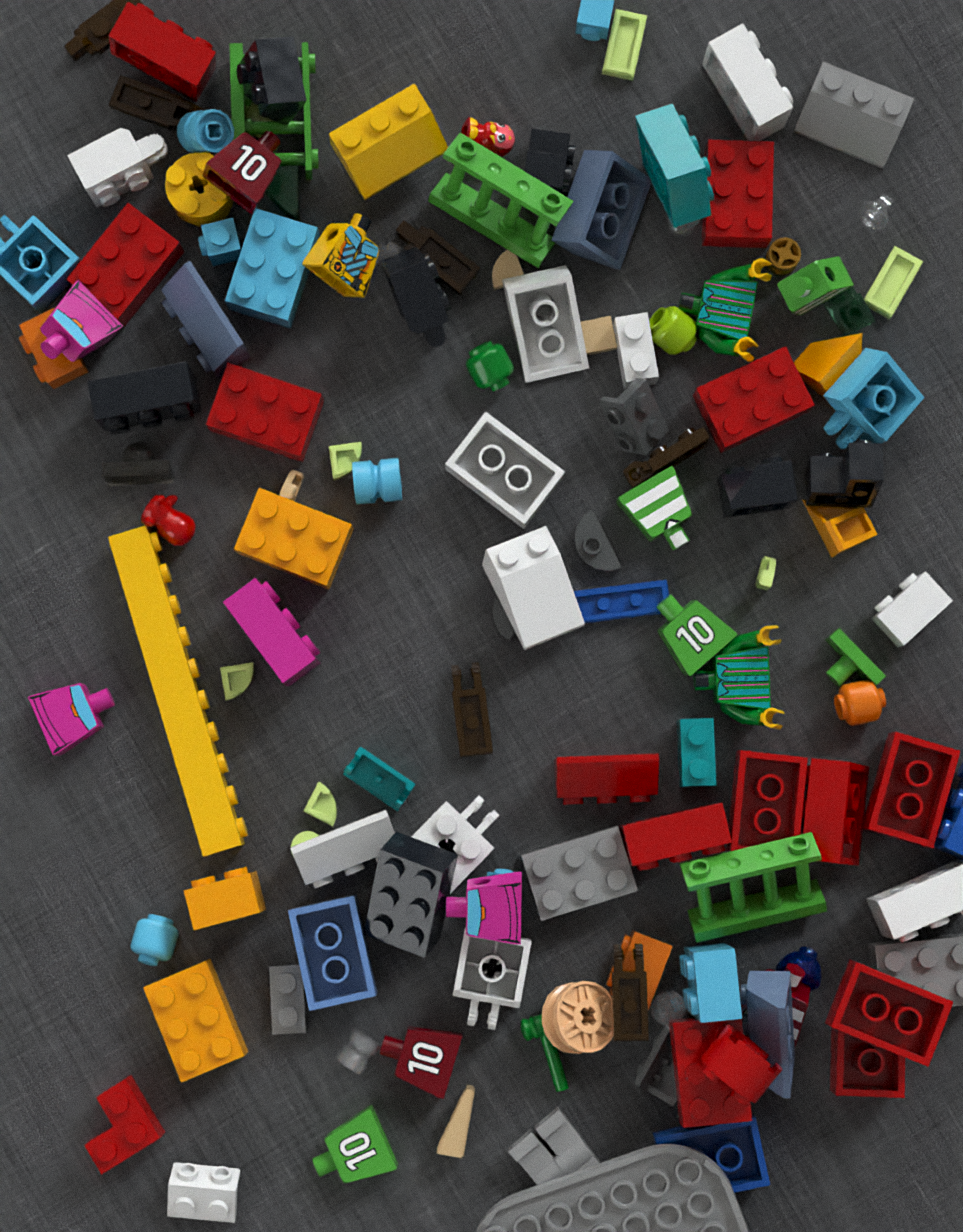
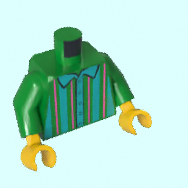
(726, 308)
(742, 679)

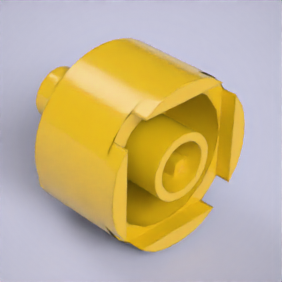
(181, 189)

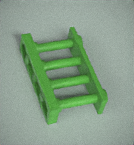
(241, 124)
(487, 216)
(758, 909)

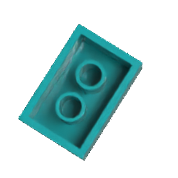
(674, 165)

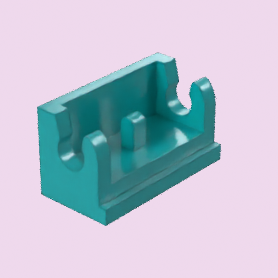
(379, 779)

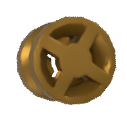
(786, 250)

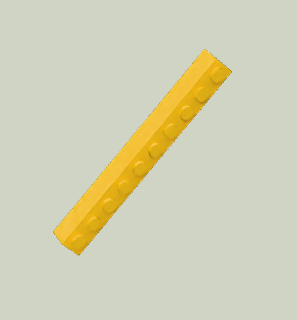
(176, 690)

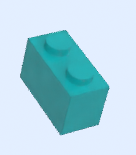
(696, 752)

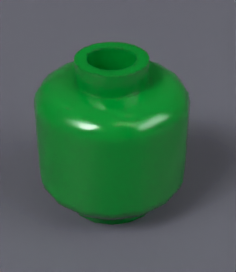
(489, 366)

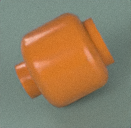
(859, 702)

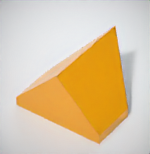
(827, 360)
(841, 526)

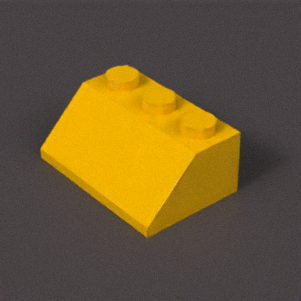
(388, 141)

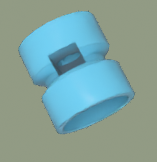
(205, 131)
(377, 481)

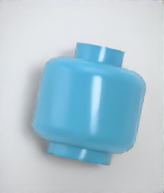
(154, 939)

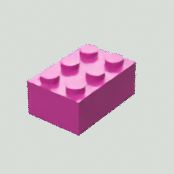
(273, 631)

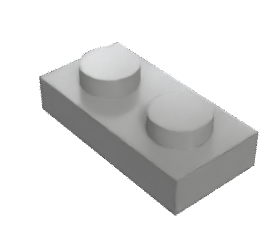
(287, 1000)

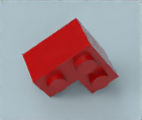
(132, 1125)

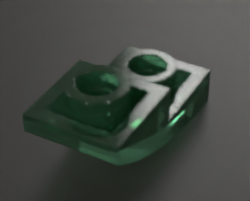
(849, 310)

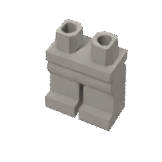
(569, 1148)

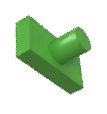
(851, 661)

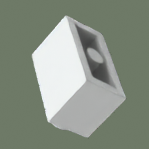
(635, 348)
(910, 609)

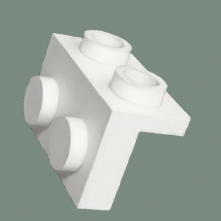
(203, 1192)

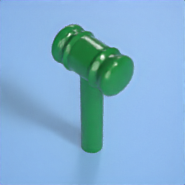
(533, 1028)

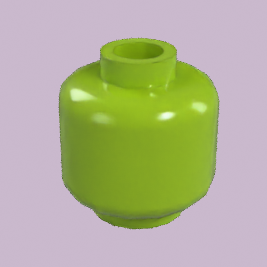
(673, 330)

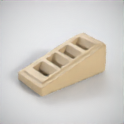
(455, 1134)

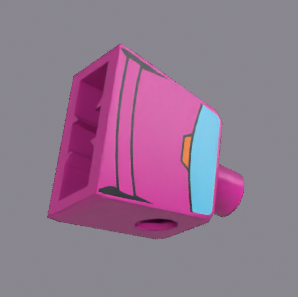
(78, 325)
(70, 715)
(491, 907)

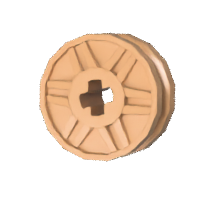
(578, 1017)

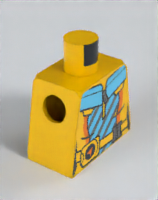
(344, 257)

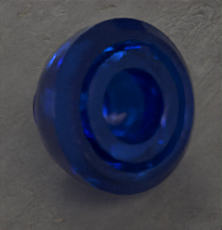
(807, 959)

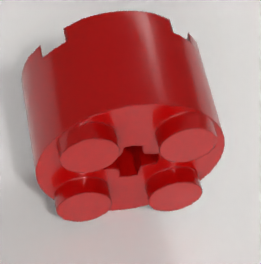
(740, 1065)

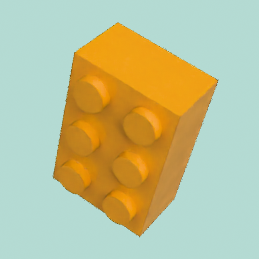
(293, 538)
(195, 1020)

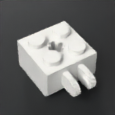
(117, 164)
(470, 844)
(500, 989)

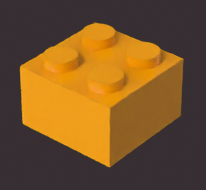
(224, 900)

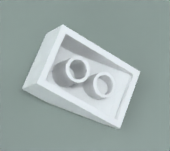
(546, 323)
(533, 587)

